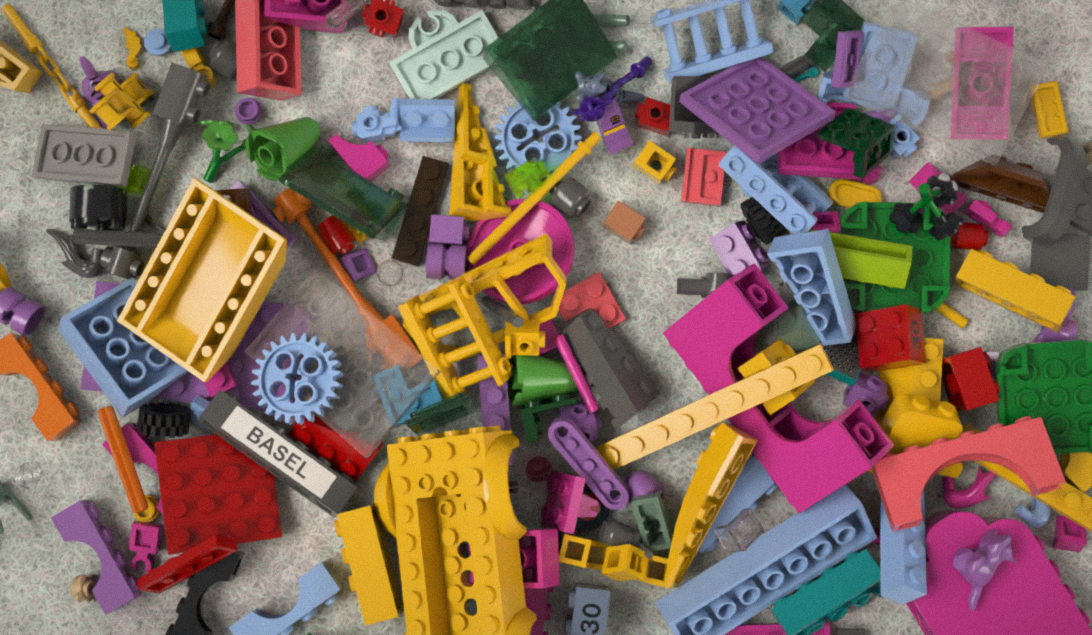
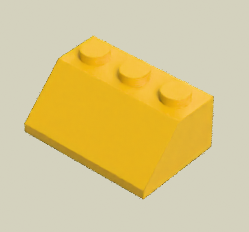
(916, 379)

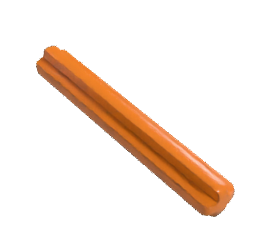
(122, 459)

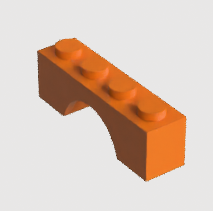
(54, 413)

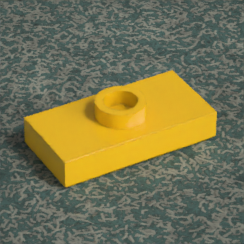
(1049, 110)

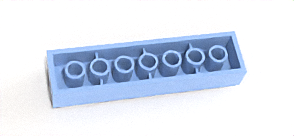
(769, 567)

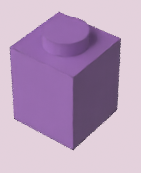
(448, 230)

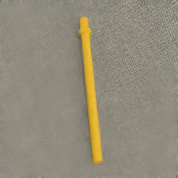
(584, 148)

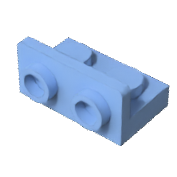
(427, 120)

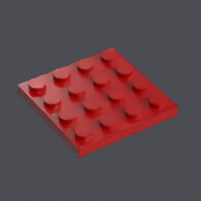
(213, 491)

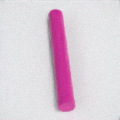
(576, 373)

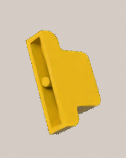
(921, 421)

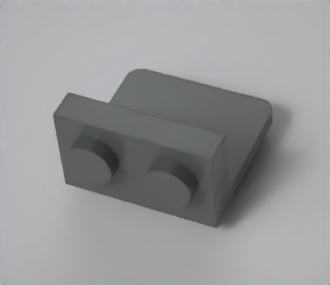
(682, 118)

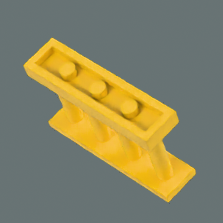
(432, 349)

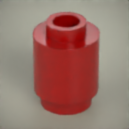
(336, 235)
(970, 237)

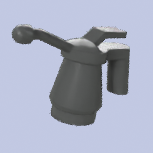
(616, 533)

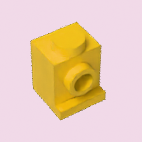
(653, 153)
(525, 339)
(625, 563)

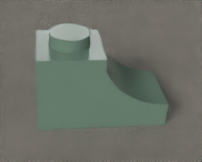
(795, 328)
(654, 521)

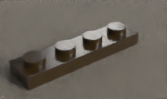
(419, 211)

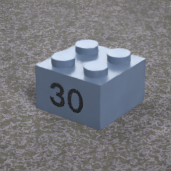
(589, 610)

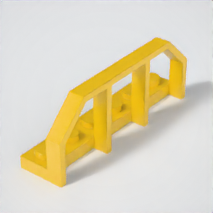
(496, 271)

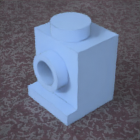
(903, 147)

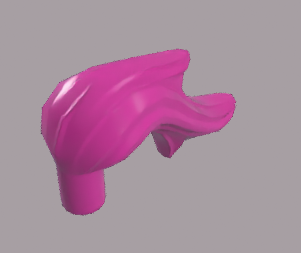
(970, 496)

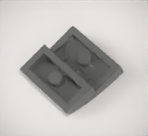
(1063, 261)

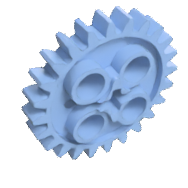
(520, 119)
(273, 376)

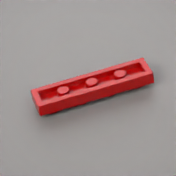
(187, 564)

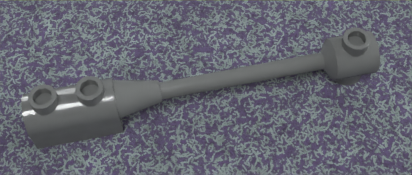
(177, 109)

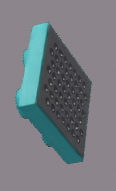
(844, 361)

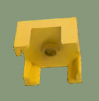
(767, 357)

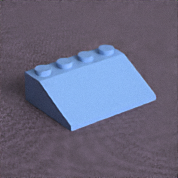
(117, 358)

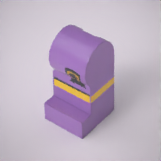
(613, 129)

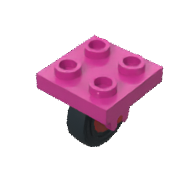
(572, 505)

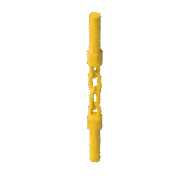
(34, 45)

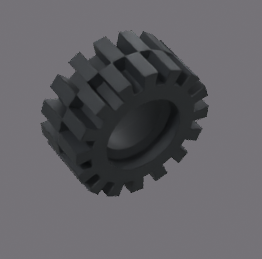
(761, 221)
(163, 420)

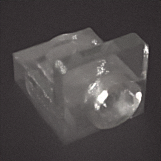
(739, 532)

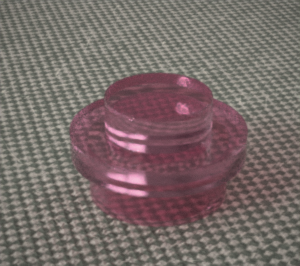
(539, 469)

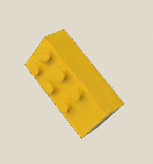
(369, 564)

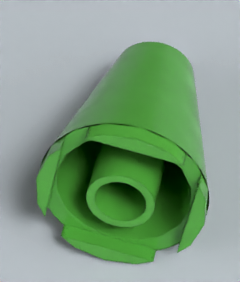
(281, 145)
(538, 379)

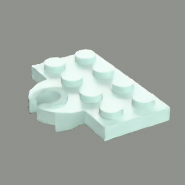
(445, 56)

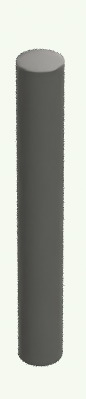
(502, 311)

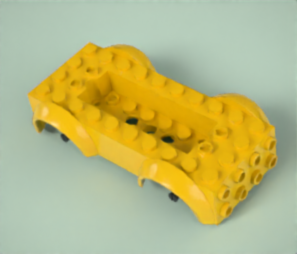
(450, 493)

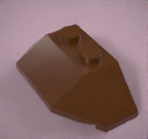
(1006, 182)

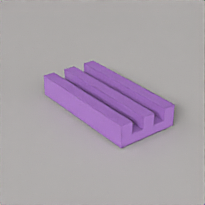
(846, 57)

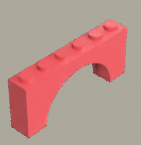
(1019, 447)

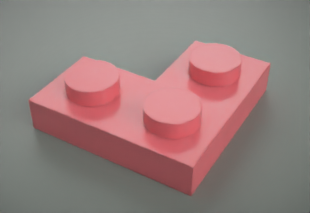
(591, 294)

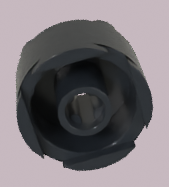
(98, 207)

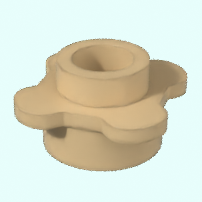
(82, 587)

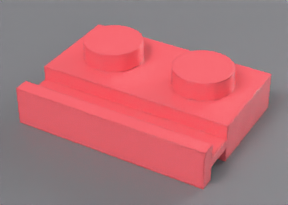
(703, 177)

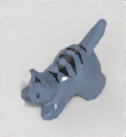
(598, 86)

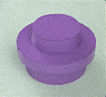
(248, 111)

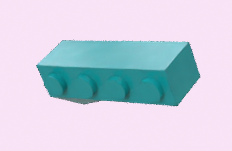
(829, 595)

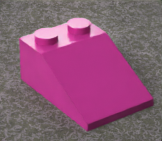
(303, 13)
(538, 558)

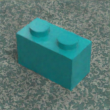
(184, 23)

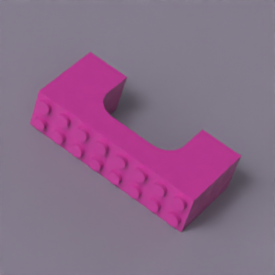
(799, 454)

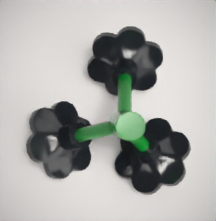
(935, 193)

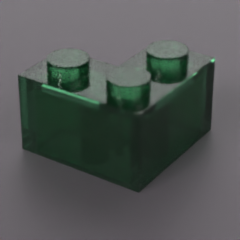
(826, 19)

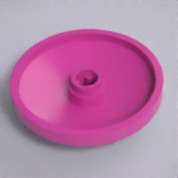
(537, 280)

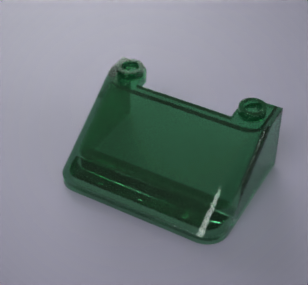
(345, 193)

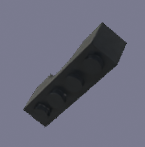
(189, 608)

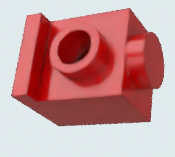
(646, 121)

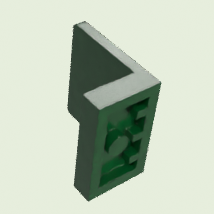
(864, 135)
(533, 426)

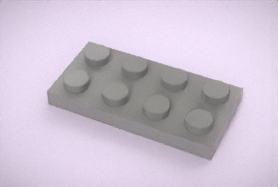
(84, 155)

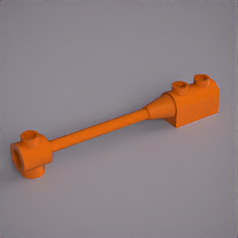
(294, 208)

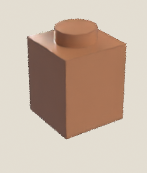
(625, 223)

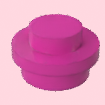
(872, 177)

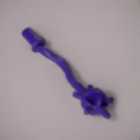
(593, 108)

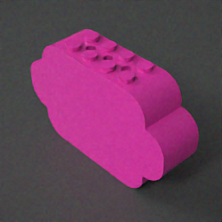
(1016, 601)

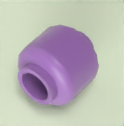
(642, 484)

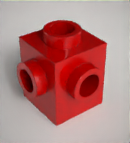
(390, 24)

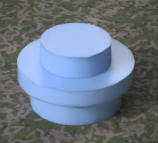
(157, 42)

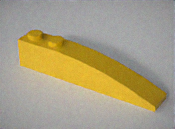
(706, 494)

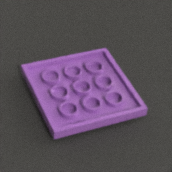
(757, 108)

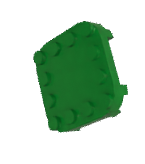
(930, 265)
(1049, 383)

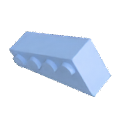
(816, 279)

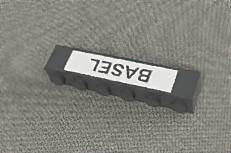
(277, 453)

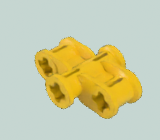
(122, 101)

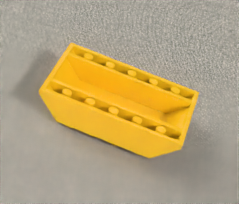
(204, 281)

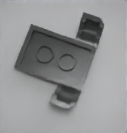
(1069, 196)

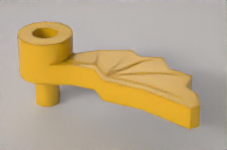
(134, 46)

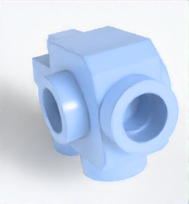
(375, 126)

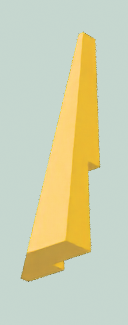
(474, 180)

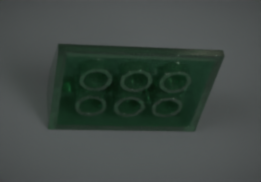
(546, 50)

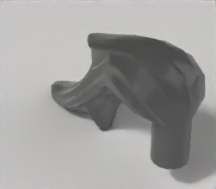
(74, 259)

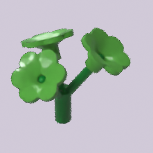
(221, 137)

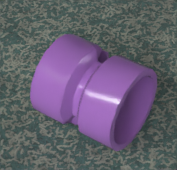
(445, 261)
(20, 313)

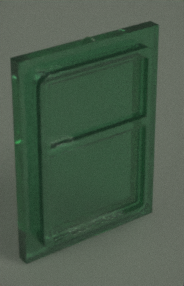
(441, 413)

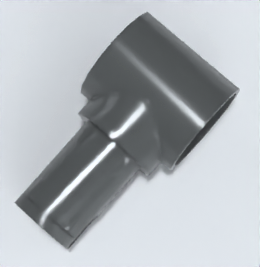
(701, 286)

